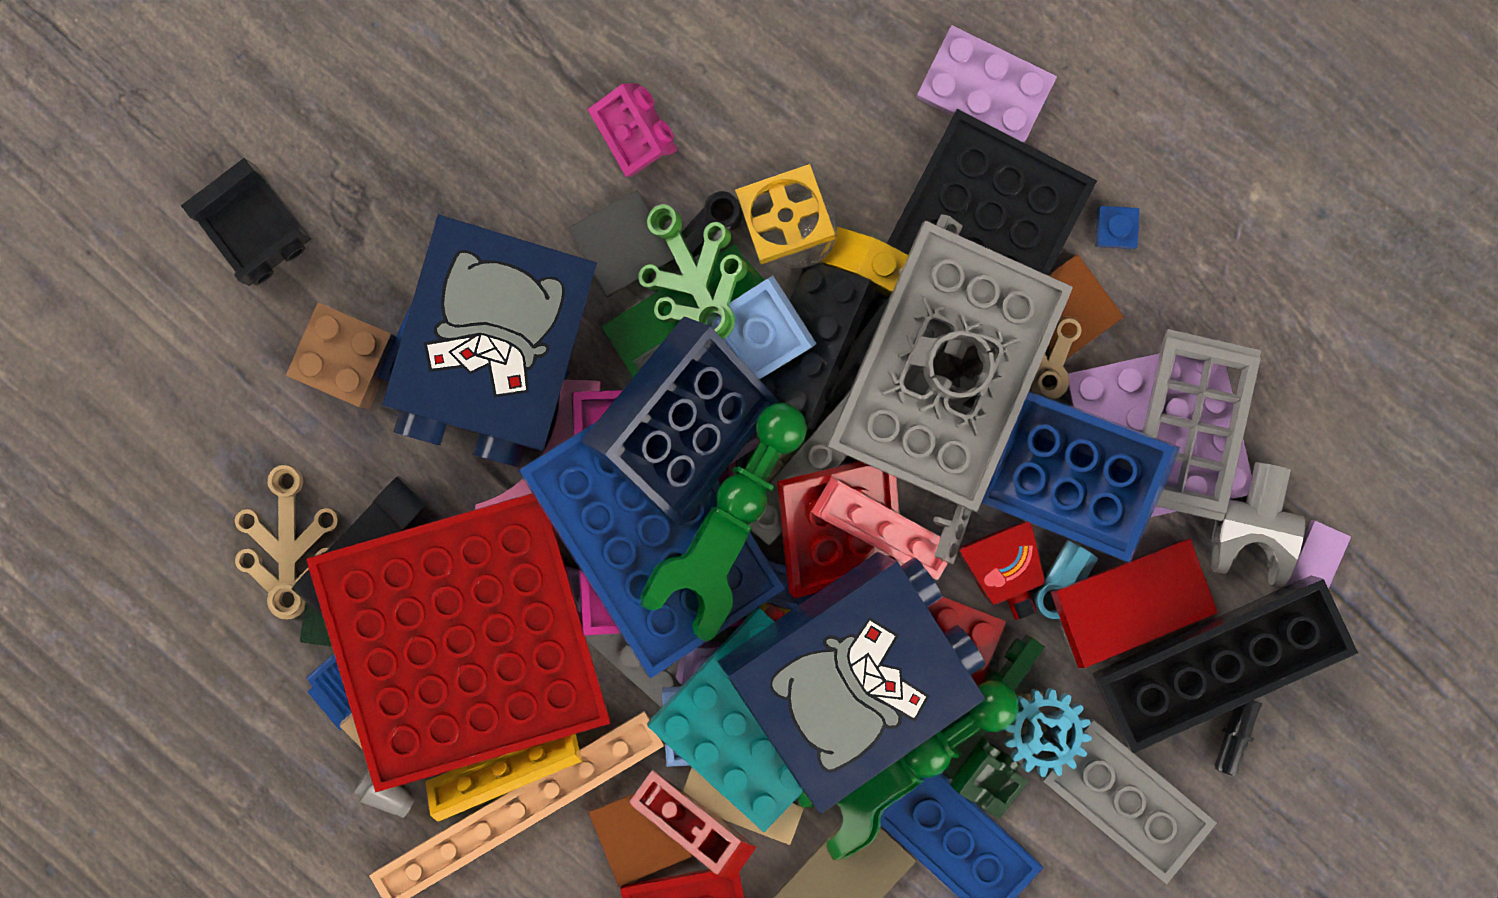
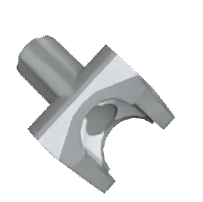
(1261, 523)

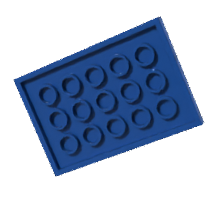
(621, 540)

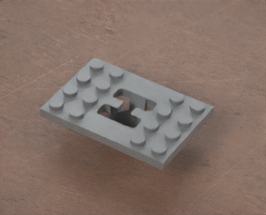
(982, 302)

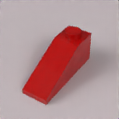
(693, 826)

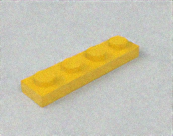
(491, 778)

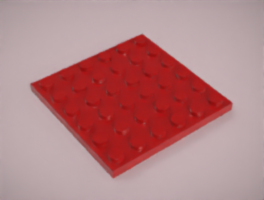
(458, 641)

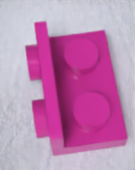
(632, 127)

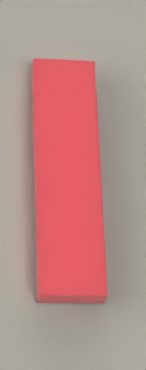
(878, 526)

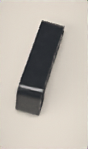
(386, 515)

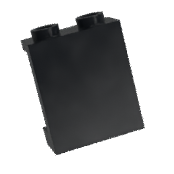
(247, 222)

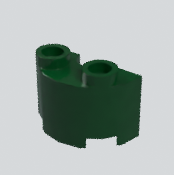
(989, 778)

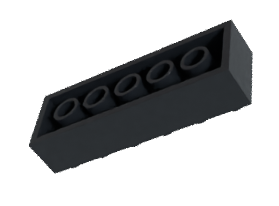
(1225, 663)

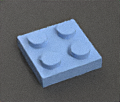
(766, 329)

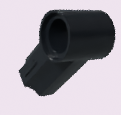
(695, 229)

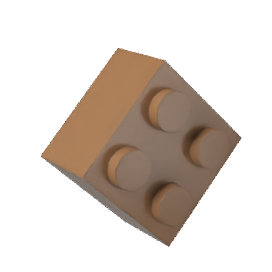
(341, 356)

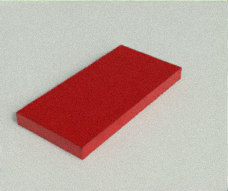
(1134, 603)

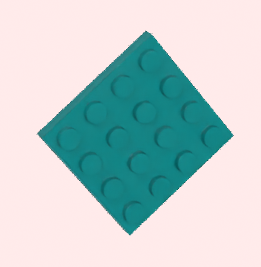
(723, 740)

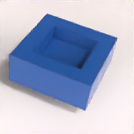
(1117, 227)

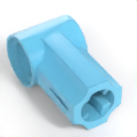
(1069, 567)

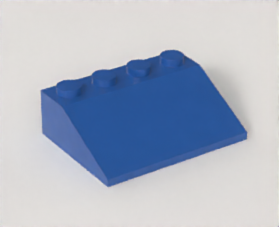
(1080, 475)

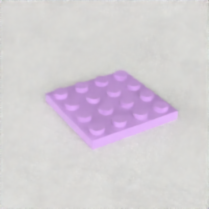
(1123, 395)

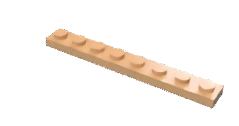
(516, 811)

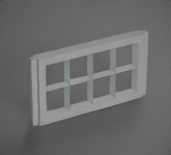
(1211, 352)

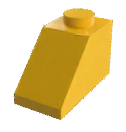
(866, 258)

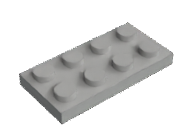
(1132, 804)

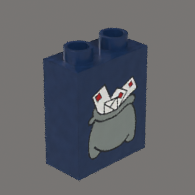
(487, 340)
(856, 677)

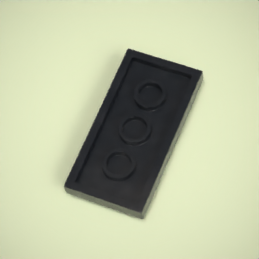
(832, 310)

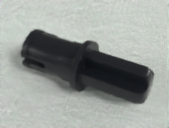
(1237, 737)

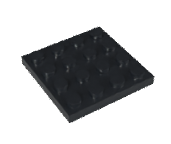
(999, 193)

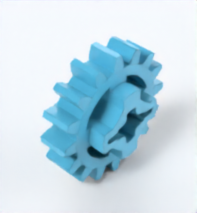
(1060, 723)

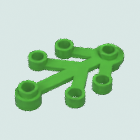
(695, 276)

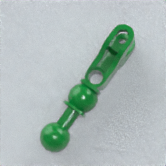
(726, 527)
(866, 804)

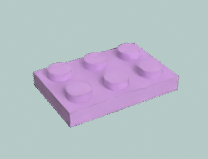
(986, 84)

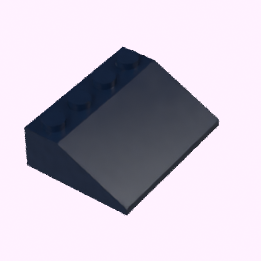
(680, 419)

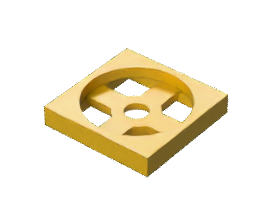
(775, 186)

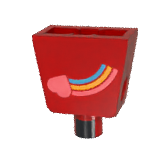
(1006, 567)

